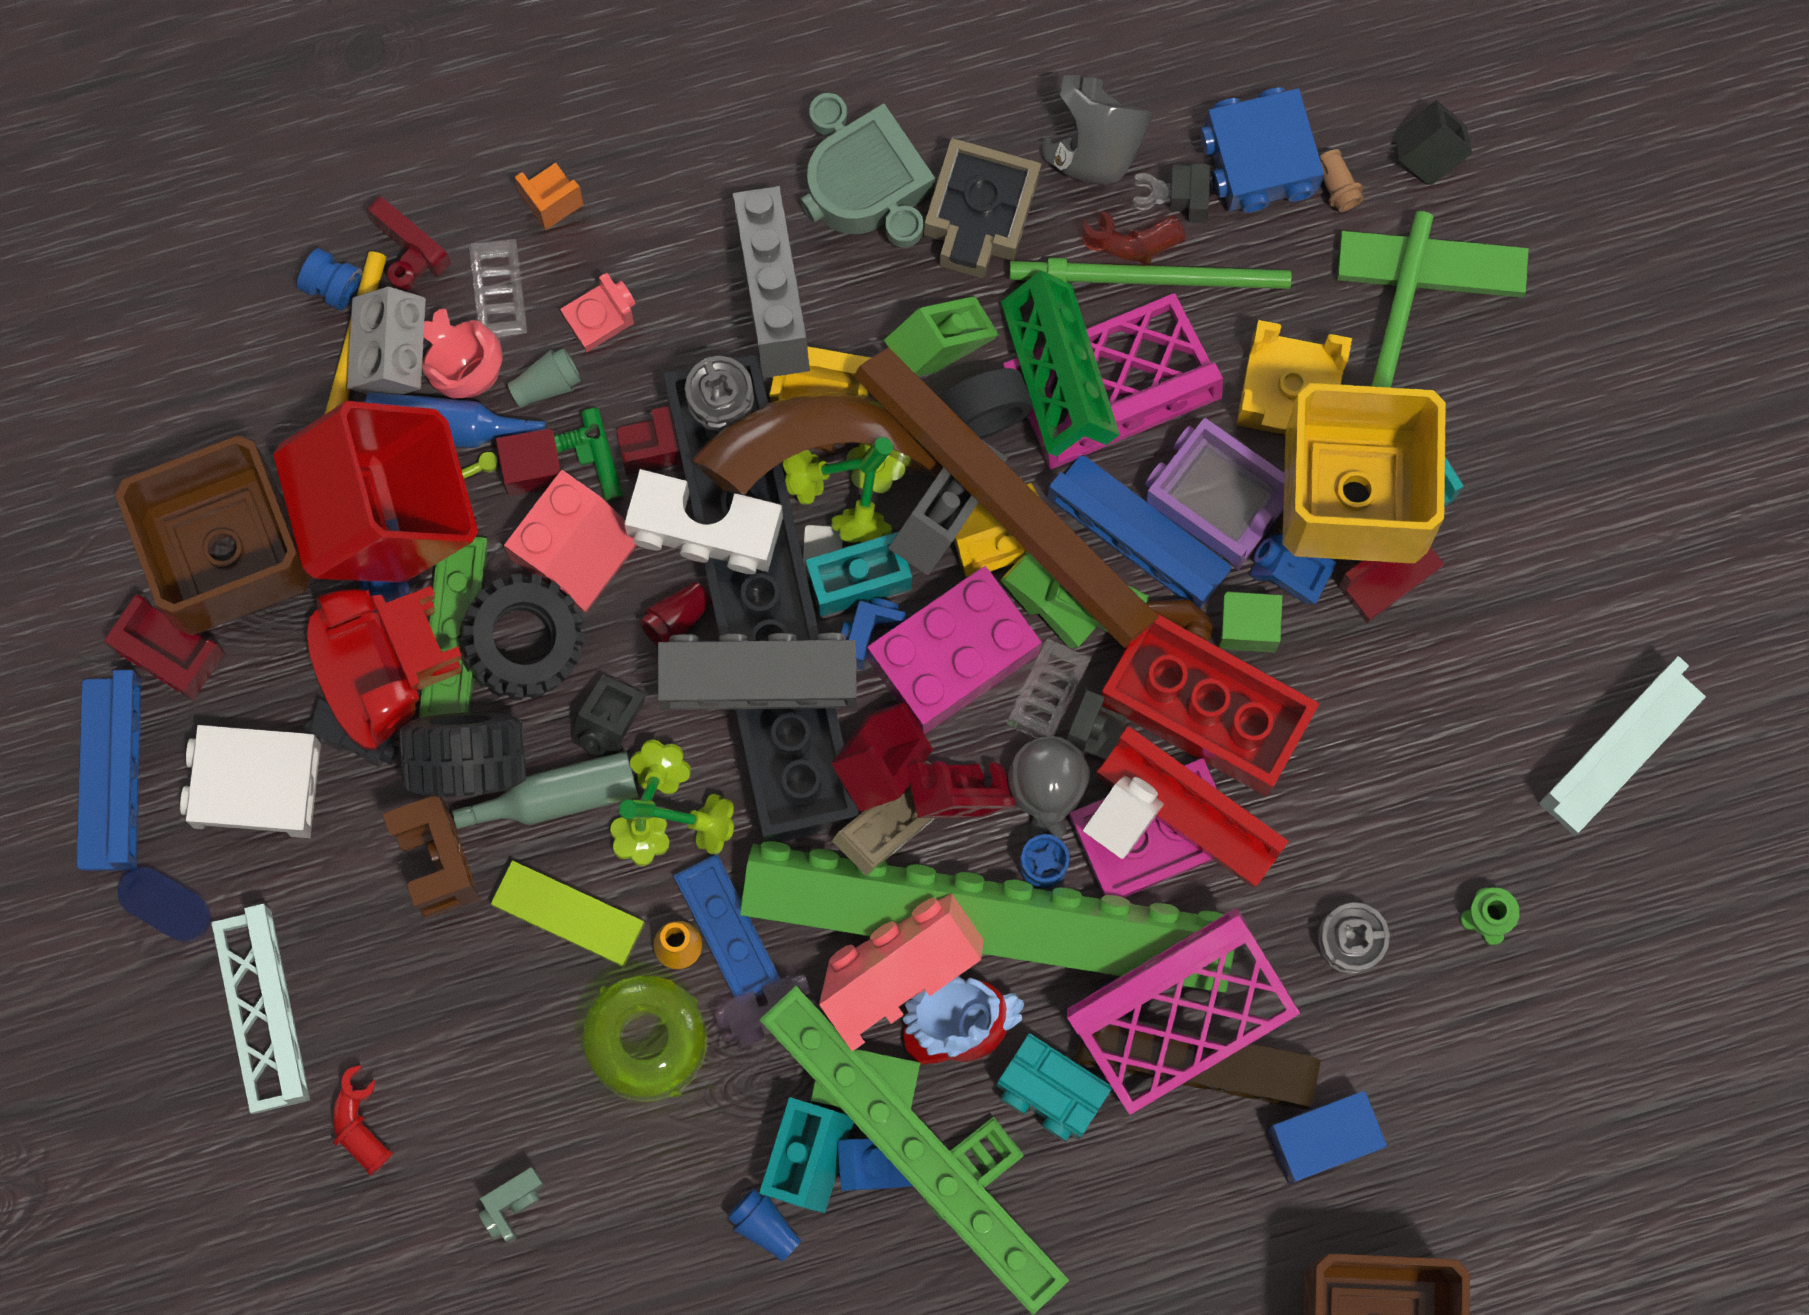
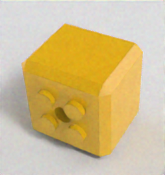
(1371, 437)

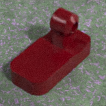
(420, 249)

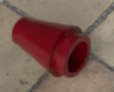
(675, 613)

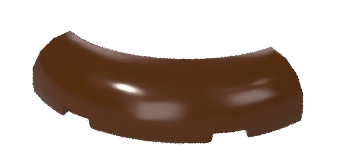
(799, 423)

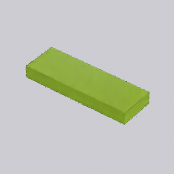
(567, 913)

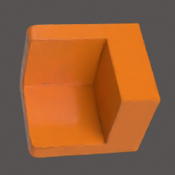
(549, 195)

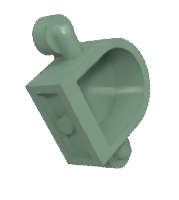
(865, 174)

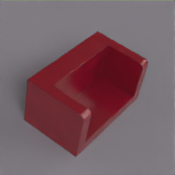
(159, 649)
(878, 756)

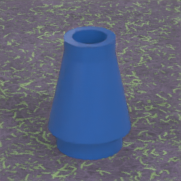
(763, 1224)

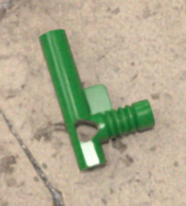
(593, 451)

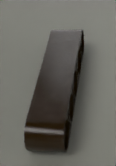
(1249, 1073)

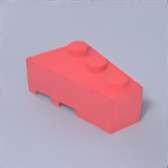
(897, 965)

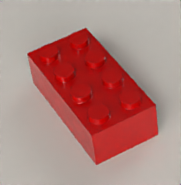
(1209, 704)

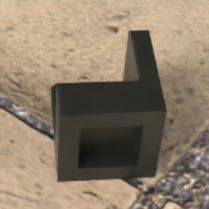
(1433, 143)

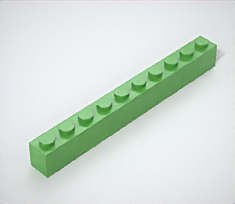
(1011, 917)

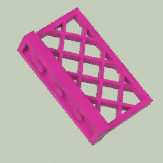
(1154, 404)
(1160, 974)

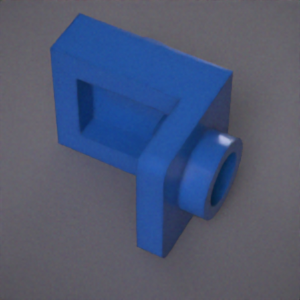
(877, 612)

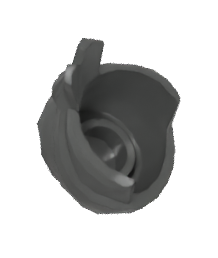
(1048, 783)

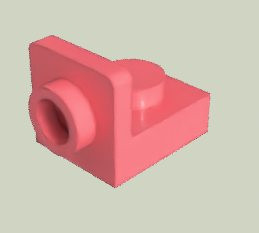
(600, 313)

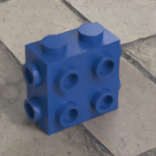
(1262, 150)

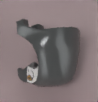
(1106, 134)

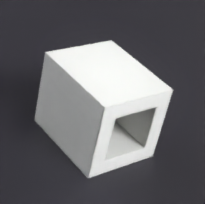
(1124, 815)

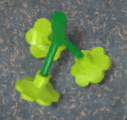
(871, 472)
(643, 825)

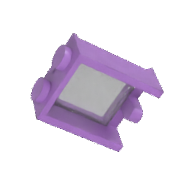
(1218, 491)

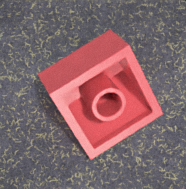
(571, 540)

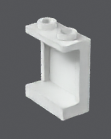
(251, 780)

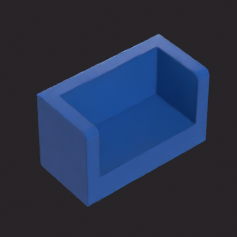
(1327, 1137)

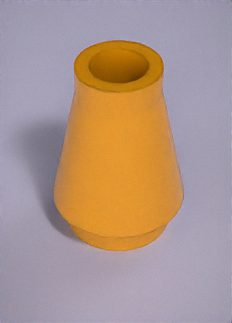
(680, 956)

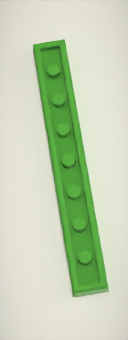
(914, 1150)

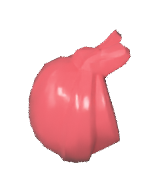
(462, 357)

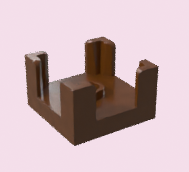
(432, 824)

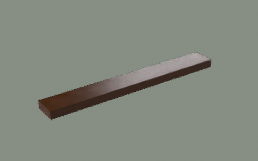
(1006, 497)

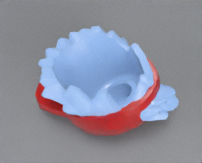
(959, 1021)

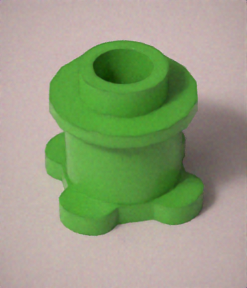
(1480, 921)

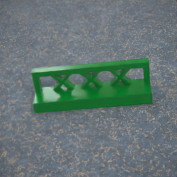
(1067, 353)

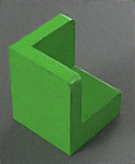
(1251, 622)

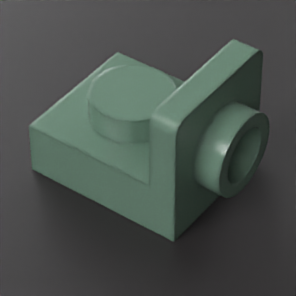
(515, 1194)

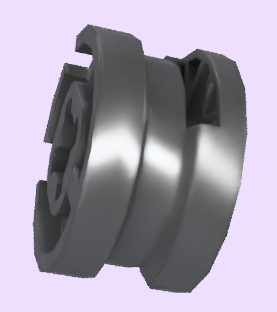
(719, 392)
(1353, 938)

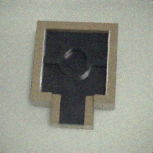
(980, 206)

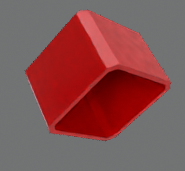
(368, 468)

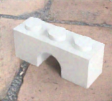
(741, 538)

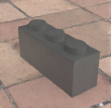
(935, 521)

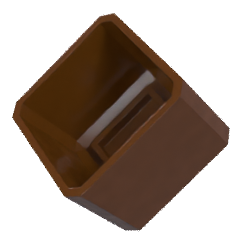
(188, 506)
(1385, 1286)

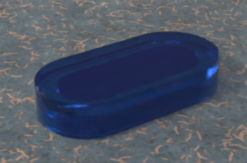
(164, 905)

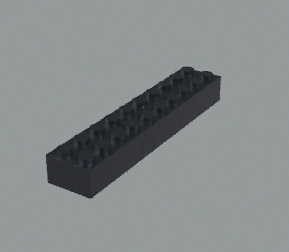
(783, 748)

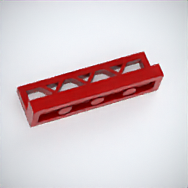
(1197, 809)

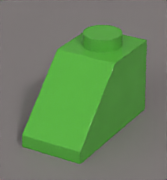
(941, 335)

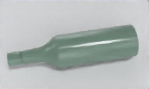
(558, 793)

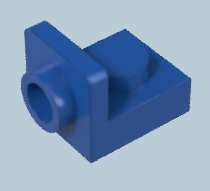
(1297, 575)
(866, 1167)

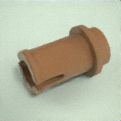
(1339, 182)

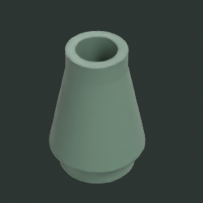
(546, 378)

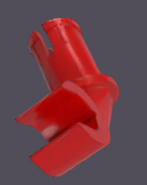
(350, 1129)

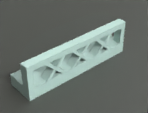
(1623, 748)
(277, 1008)

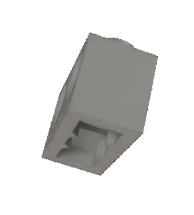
(386, 342)

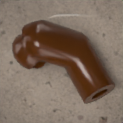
(1185, 614)

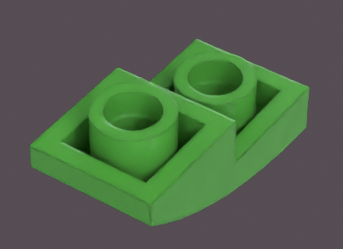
(1031, 587)

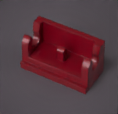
(958, 790)

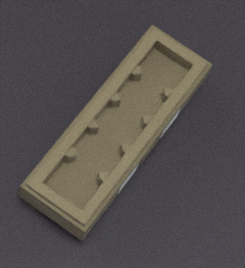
(880, 832)

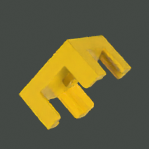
(1283, 368)

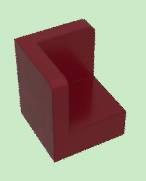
(649, 443)
(528, 461)

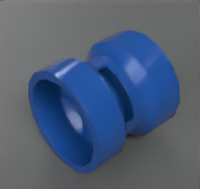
(332, 280)
(1046, 853)

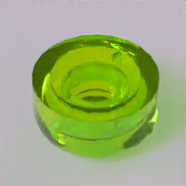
(651, 1078)

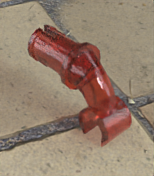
(1136, 245)

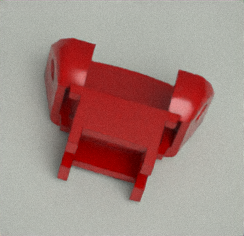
(375, 660)

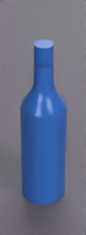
(468, 420)

